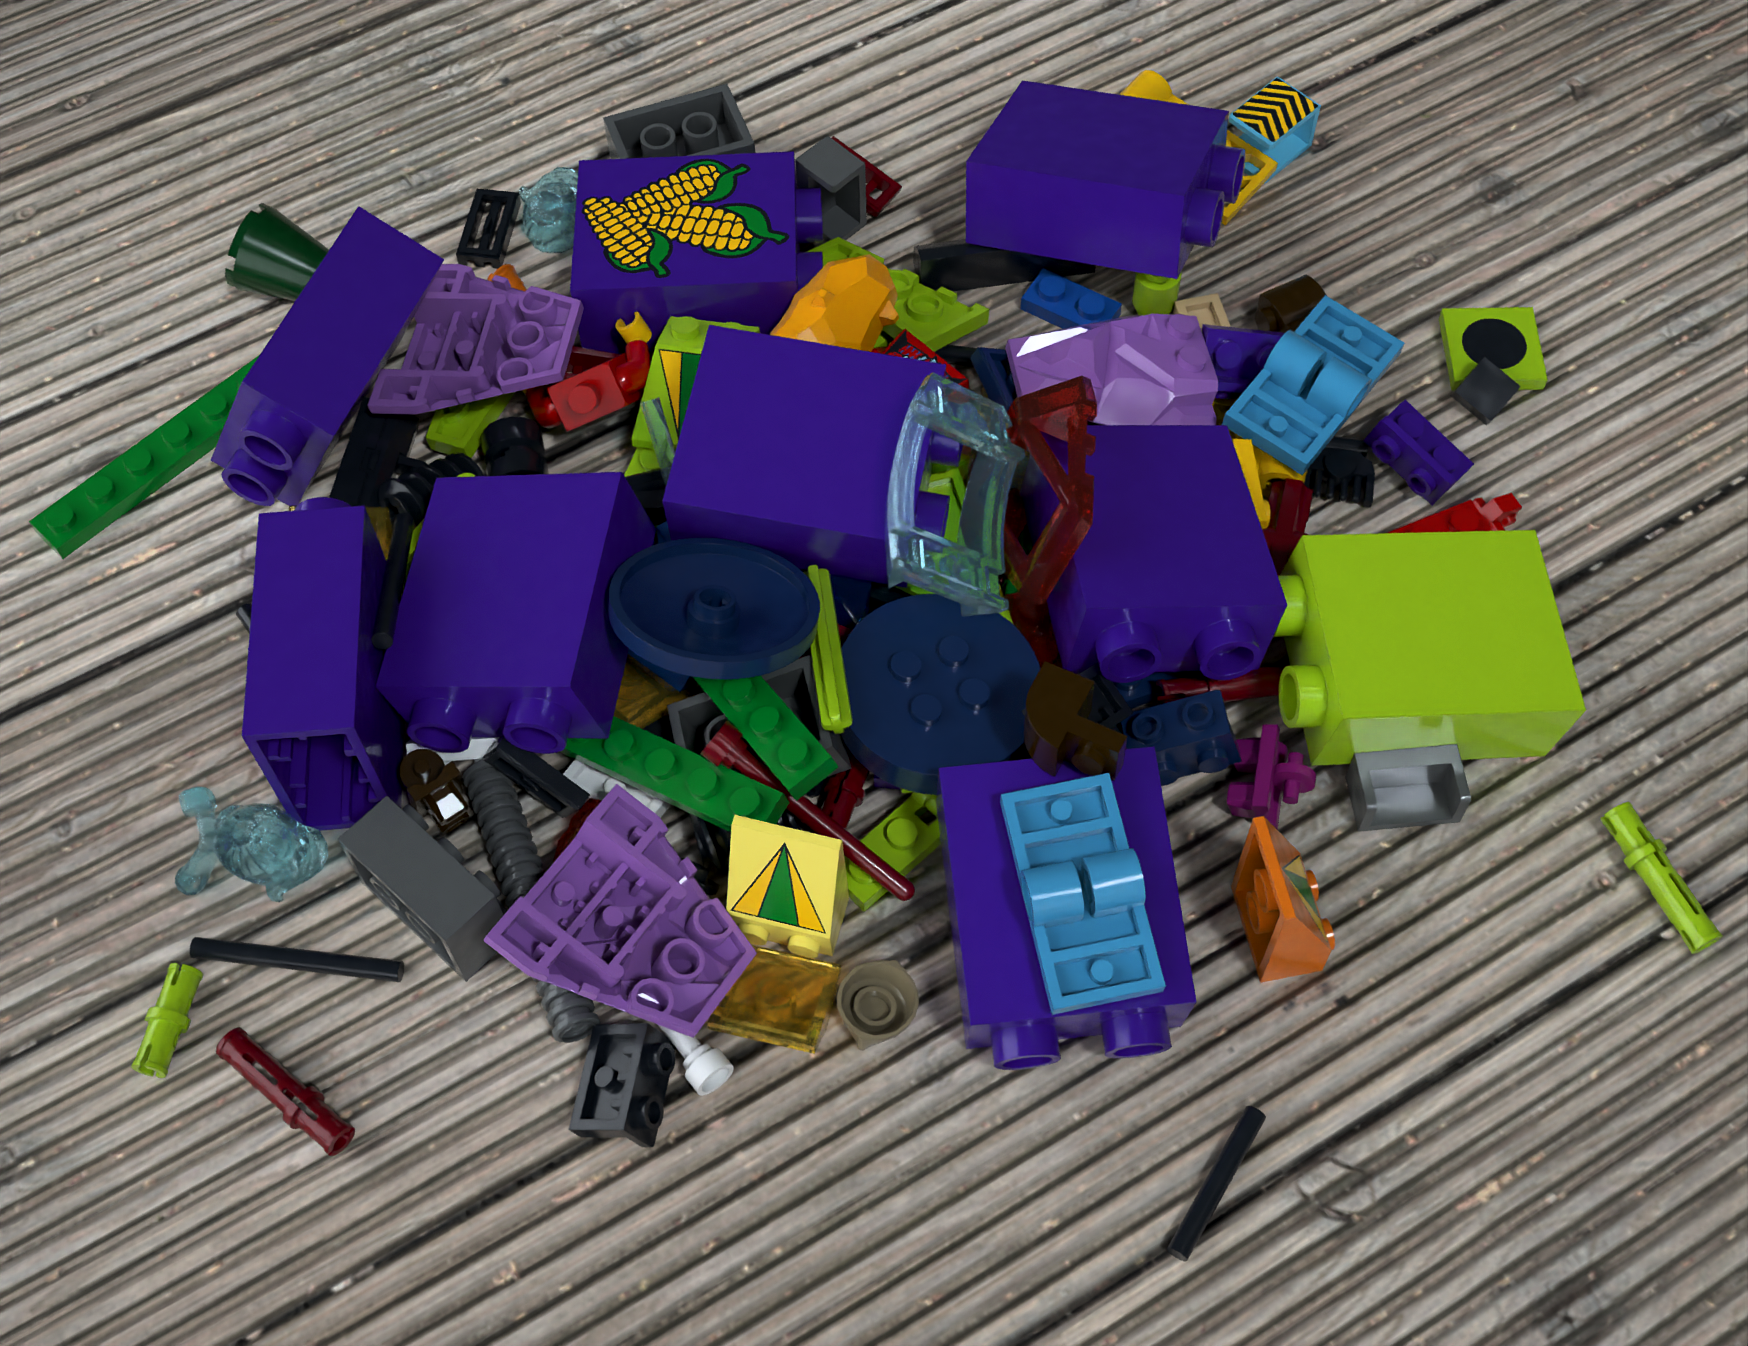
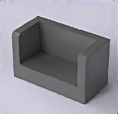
(841, 183)
(1407, 787)

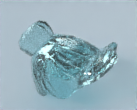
(551, 210)
(268, 847)

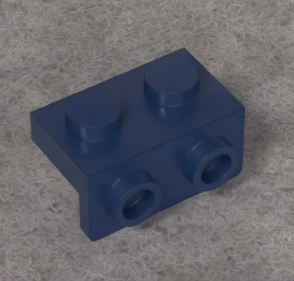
(1187, 735)

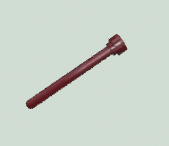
(731, 750)

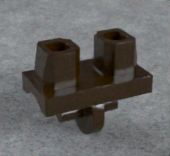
(434, 789)

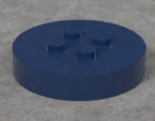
(935, 690)

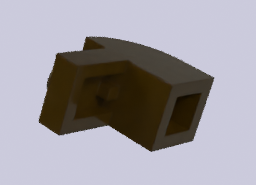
(1059, 727)

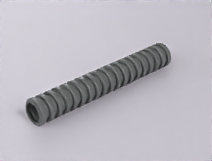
(519, 870)

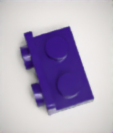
(1237, 355)
(1418, 452)

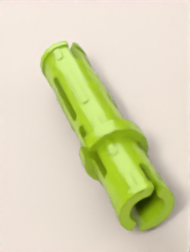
(1666, 885)

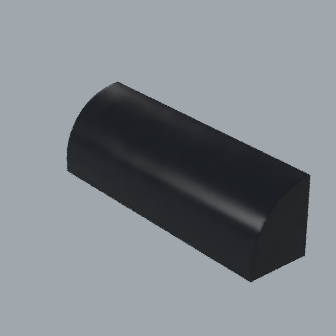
(971, 266)

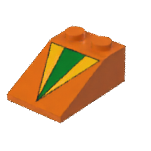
(1279, 906)

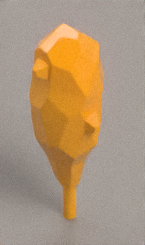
(843, 305)

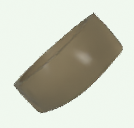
(877, 1002)

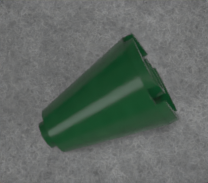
(273, 255)

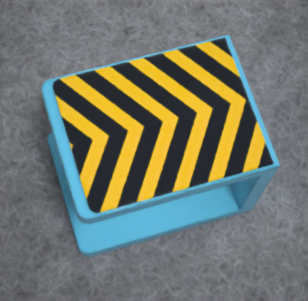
(1277, 123)

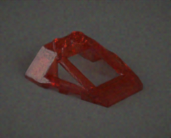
(1063, 413)

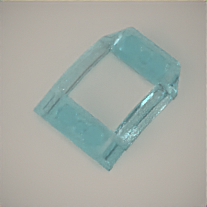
(970, 567)

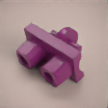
(1273, 777)

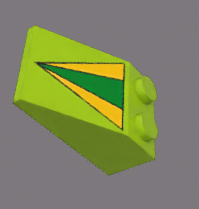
(674, 372)

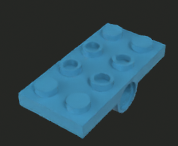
(1312, 384)
(1082, 893)

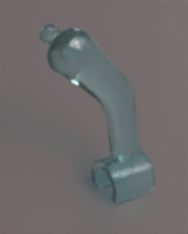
(197, 871)

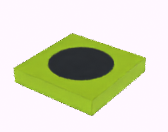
(1501, 335)

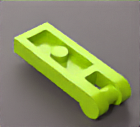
(900, 841)

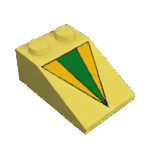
(786, 886)

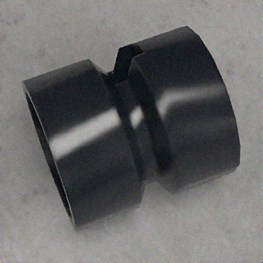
(514, 447)

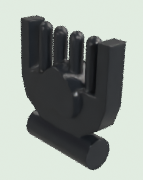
(1339, 466)

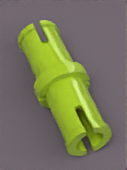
(167, 1020)

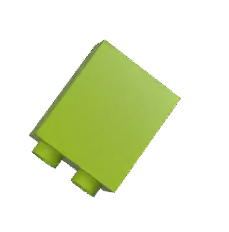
(1424, 645)

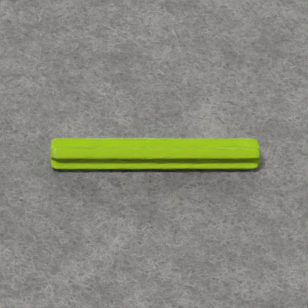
(828, 658)

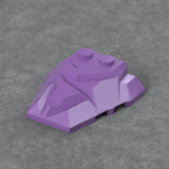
(478, 343)
(1139, 367)
(626, 923)

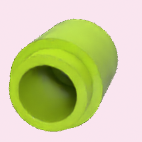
(1154, 293)

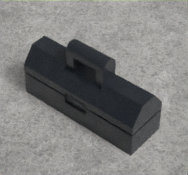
(375, 453)

